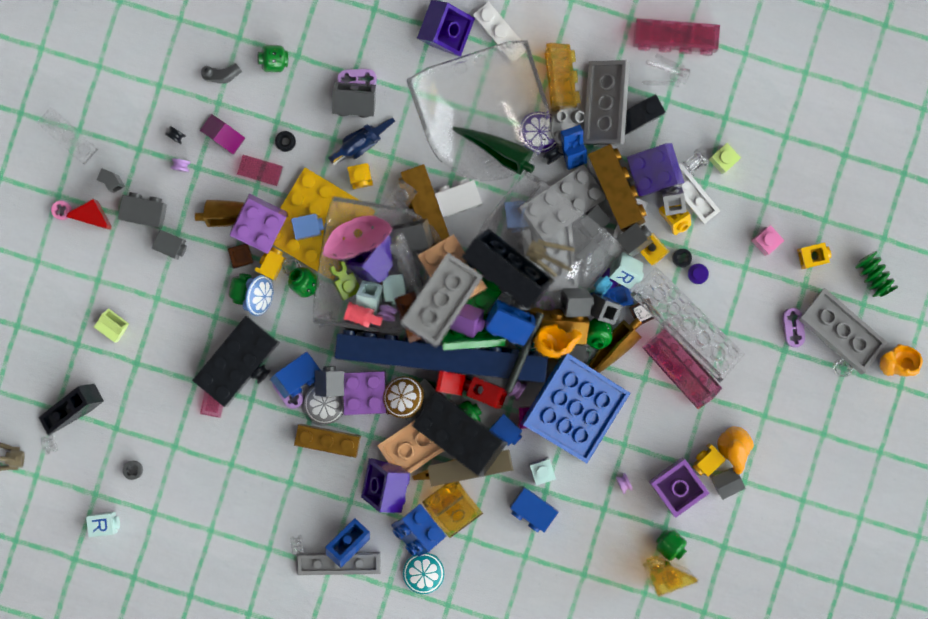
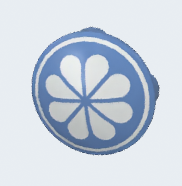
(258, 295)

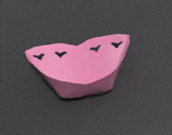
(354, 245)

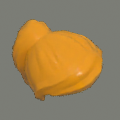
(555, 341)
(901, 361)
(735, 446)

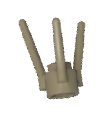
(537, 251)
(14, 458)

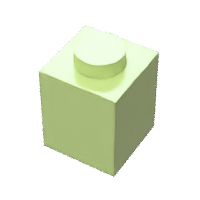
(724, 158)

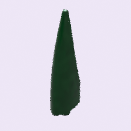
(504, 151)

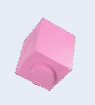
(767, 240)

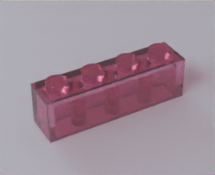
(676, 36)
(682, 368)

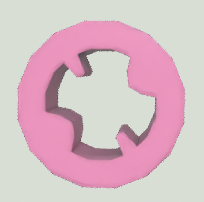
(55, 207)

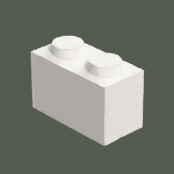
(458, 198)

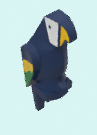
(359, 142)

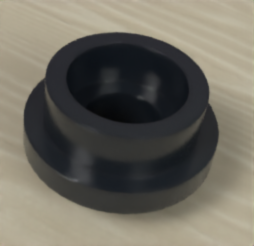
(285, 134)

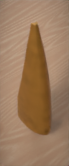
(220, 213)
(623, 339)

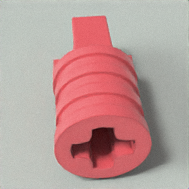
(361, 315)

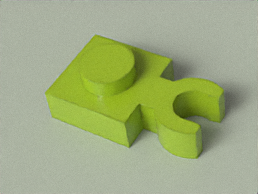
(346, 284)

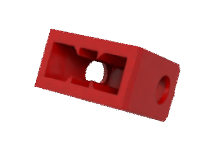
(492, 394)

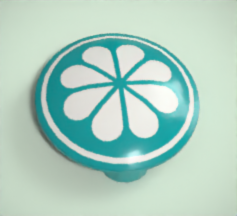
(423, 573)

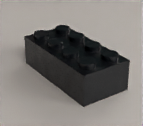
(507, 269)
(236, 361)
(459, 434)

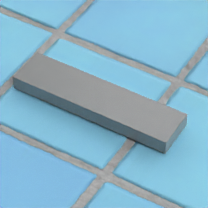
(322, 565)

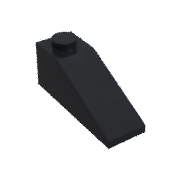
(643, 113)
(71, 407)

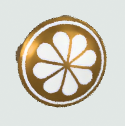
(403, 397)

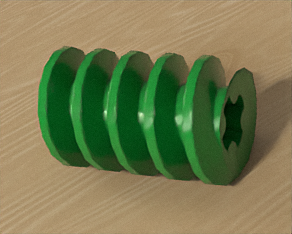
(875, 275)

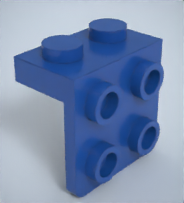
(418, 531)

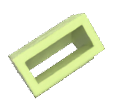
(111, 325)

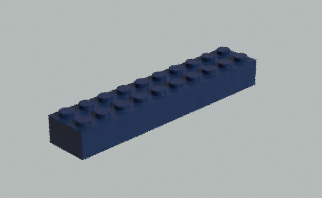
(425, 356)

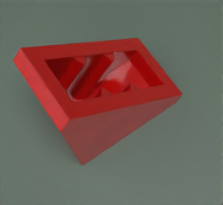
(90, 213)
(450, 383)

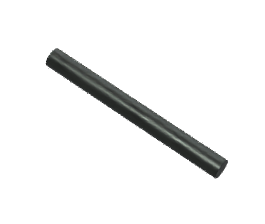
(523, 355)

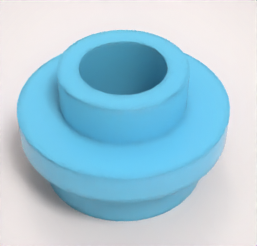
(602, 285)

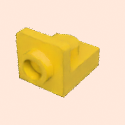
(678, 222)

